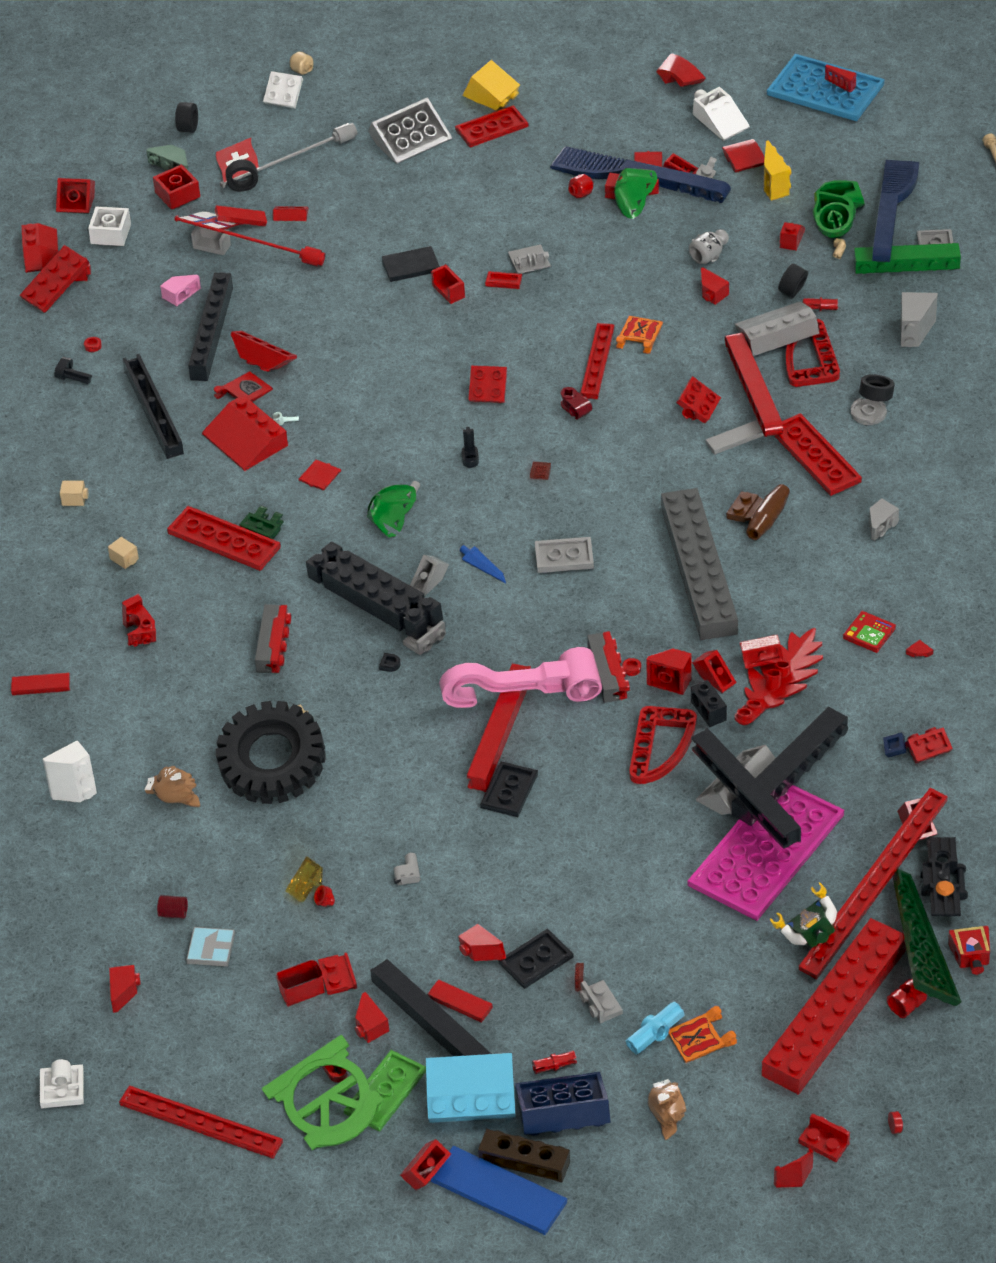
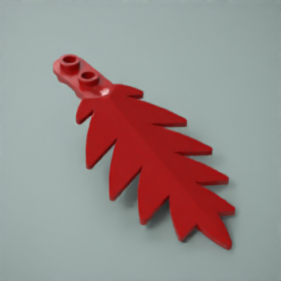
(780, 677)

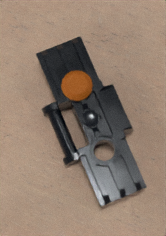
(936, 877)

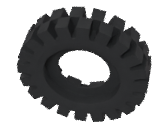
(256, 782)

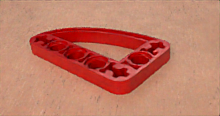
(822, 371)
(656, 718)

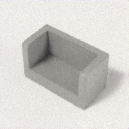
(210, 240)

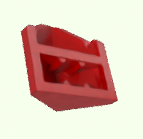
(794, 1173)

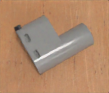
(407, 873)

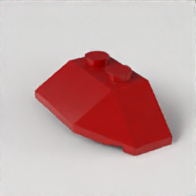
(39, 245)
(260, 352)

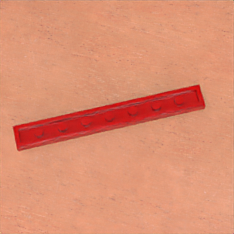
(201, 1122)

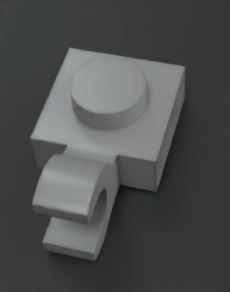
(707, 171)

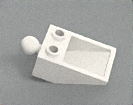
(719, 113)

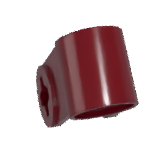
(575, 403)

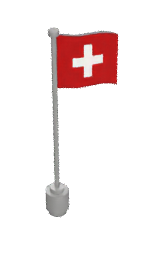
(245, 151)

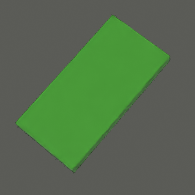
(393, 1081)

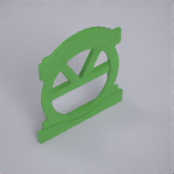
(365, 1108)

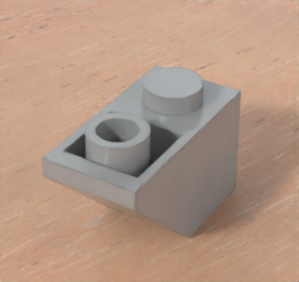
(882, 517)

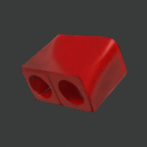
(297, 975)

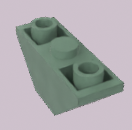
(167, 157)

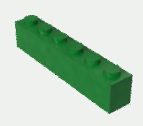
(910, 258)

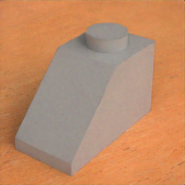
(429, 573)

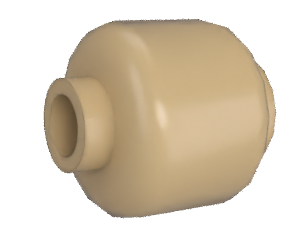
(301, 62)

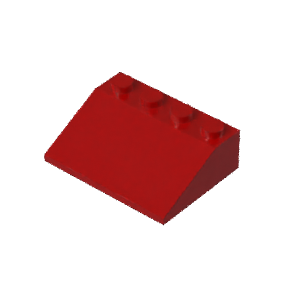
(246, 433)

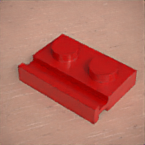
(337, 974)

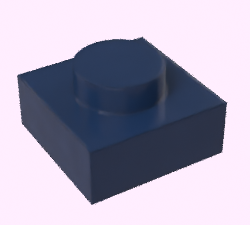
(894, 745)

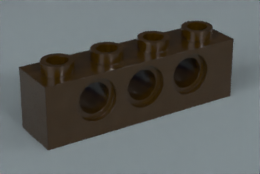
(508, 1153)

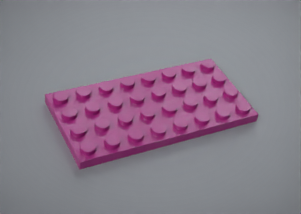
(749, 864)

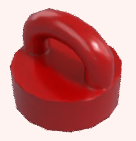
(323, 896)

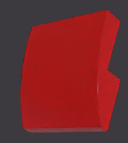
(744, 155)

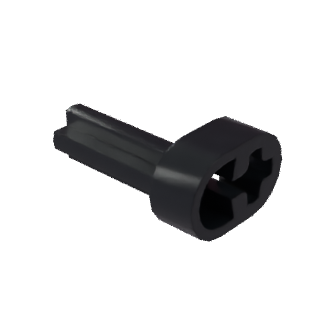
(64, 370)
(469, 449)

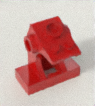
(141, 618)

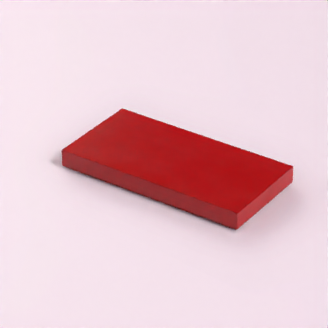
(491, 126)

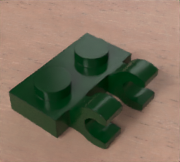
(259, 524)

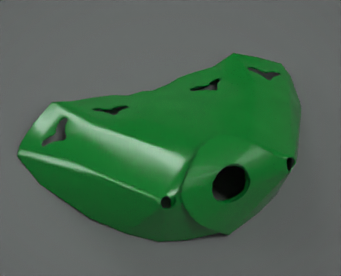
(632, 189)
(389, 507)

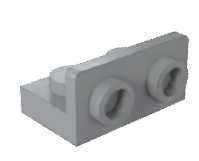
(425, 642)
(600, 1001)

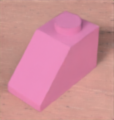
(180, 288)

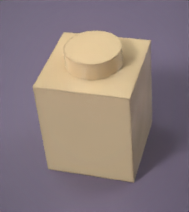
(73, 493)
(123, 552)

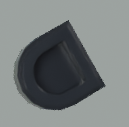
(389, 662)

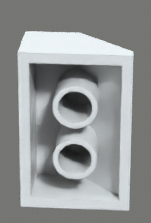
(70, 774)

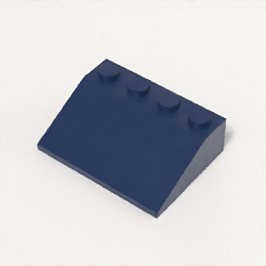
(563, 1103)

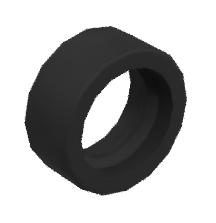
(241, 165)
(876, 387)

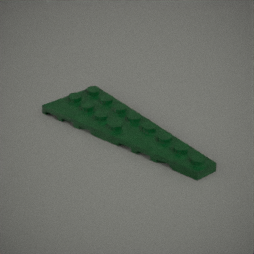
(925, 956)

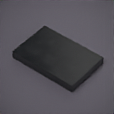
(410, 263)
(509, 789)
(536, 958)

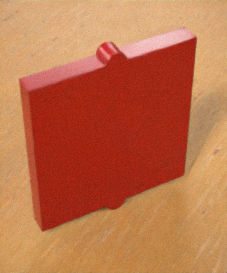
(648, 157)
(319, 474)

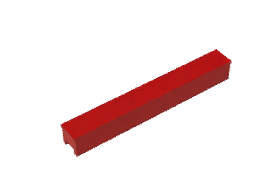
(495, 736)

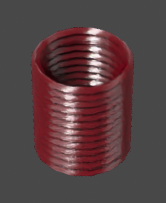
(172, 906)

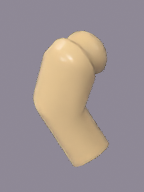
(840, 245)

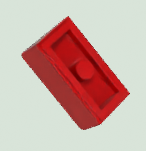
(290, 213)

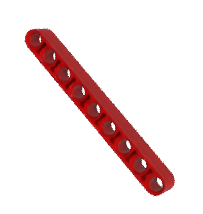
(753, 384)

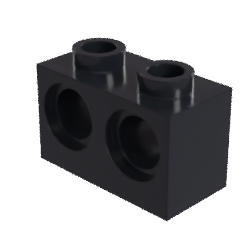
(708, 703)

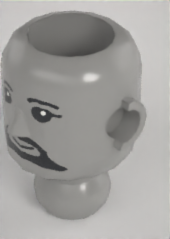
(708, 246)

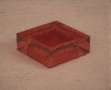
(540, 470)
(579, 976)

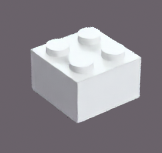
(109, 226)

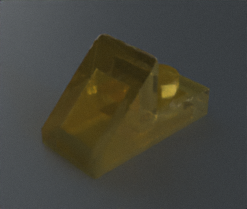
(306, 877)

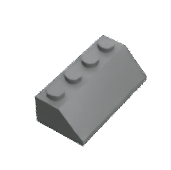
(718, 797)

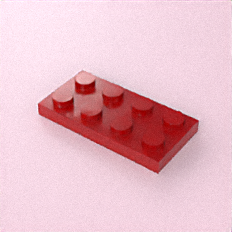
(54, 279)

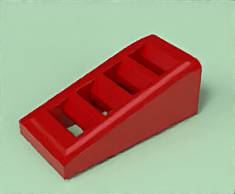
(848, 79)
(675, 162)

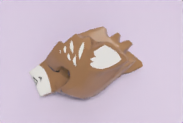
(173, 787)
(667, 1106)

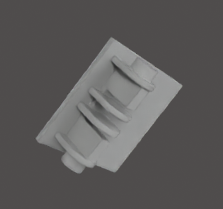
(529, 259)

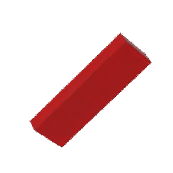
(240, 215)
(40, 683)
(460, 1001)

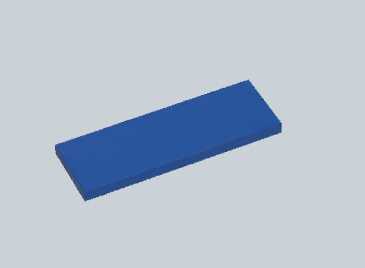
(500, 1190)

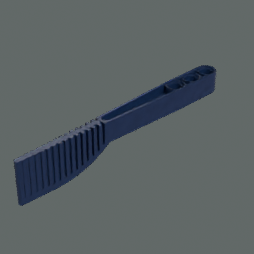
(599, 166)
(897, 185)

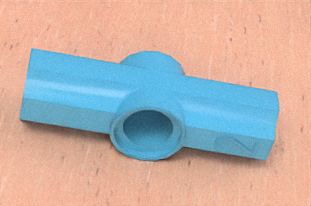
(655, 1028)

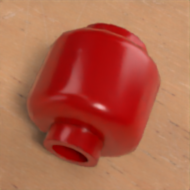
(580, 186)

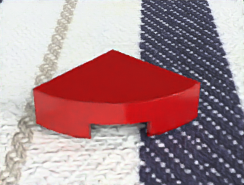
(919, 649)

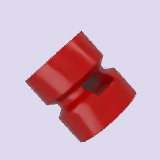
(905, 999)

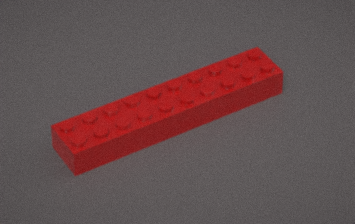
(833, 1006)

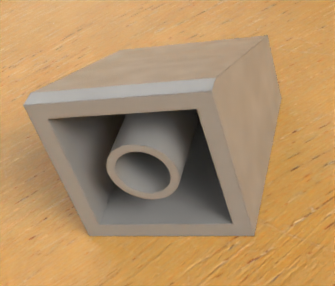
(917, 317)

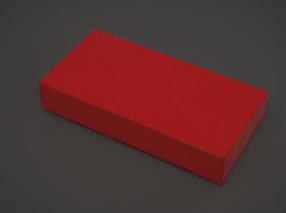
(503, 280)

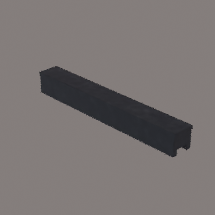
(153, 407)
(746, 789)
(425, 1011)

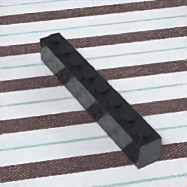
(210, 326)
(797, 758)

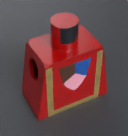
(970, 947)

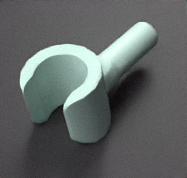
(280, 419)

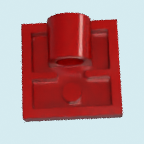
(488, 384)
(697, 401)

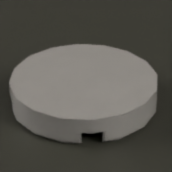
(868, 411)

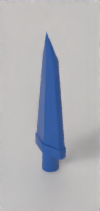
(477, 559)

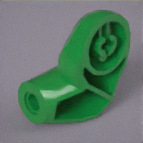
(836, 207)

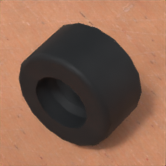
(186, 117)
(793, 280)

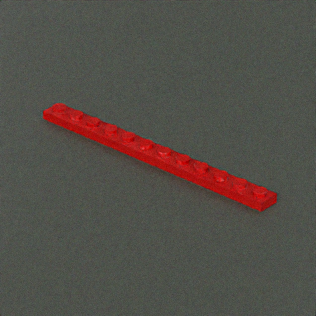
(874, 881)

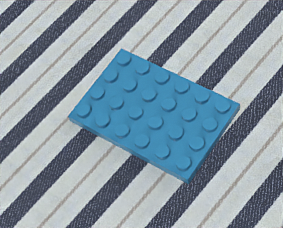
(805, 84)

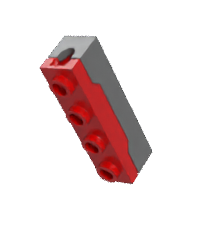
(272, 639)
(608, 665)

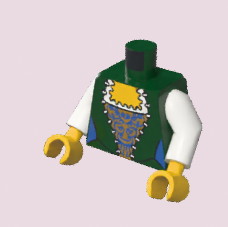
(811, 925)

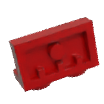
(928, 745)
(825, 1138)

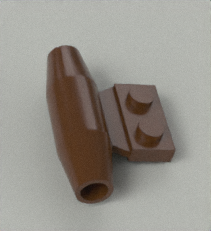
(759, 511)

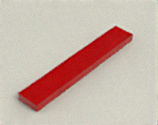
(597, 360)

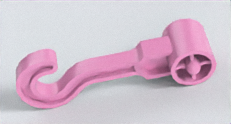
(572, 673)

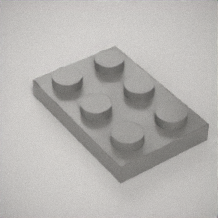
(564, 554)

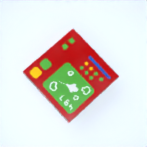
(869, 631)

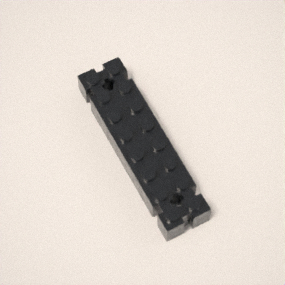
(374, 590)

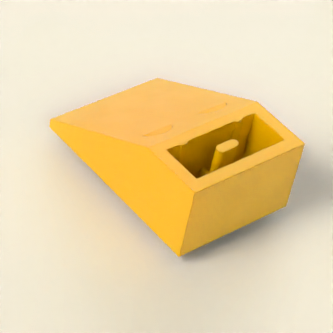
(775, 174)

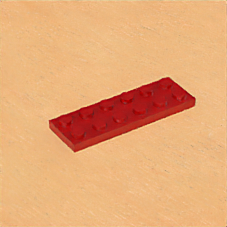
(817, 455)
(224, 538)

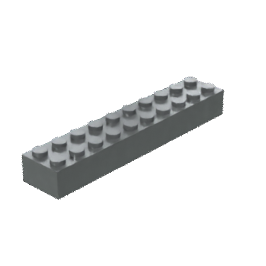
(699, 564)

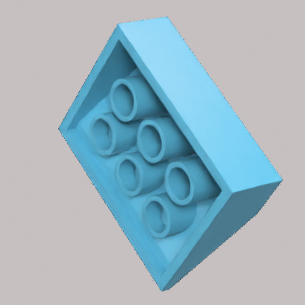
(470, 1087)

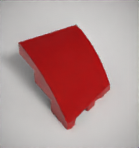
(680, 70)

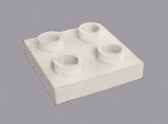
(283, 89)
(61, 1085)

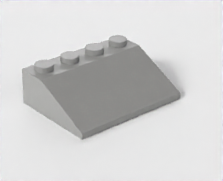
(409, 131)
(778, 327)

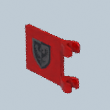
(246, 385)

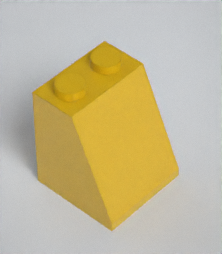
(491, 87)

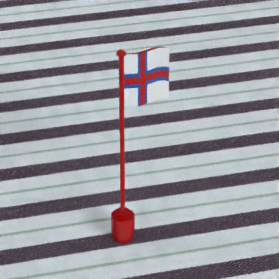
(209, 221)

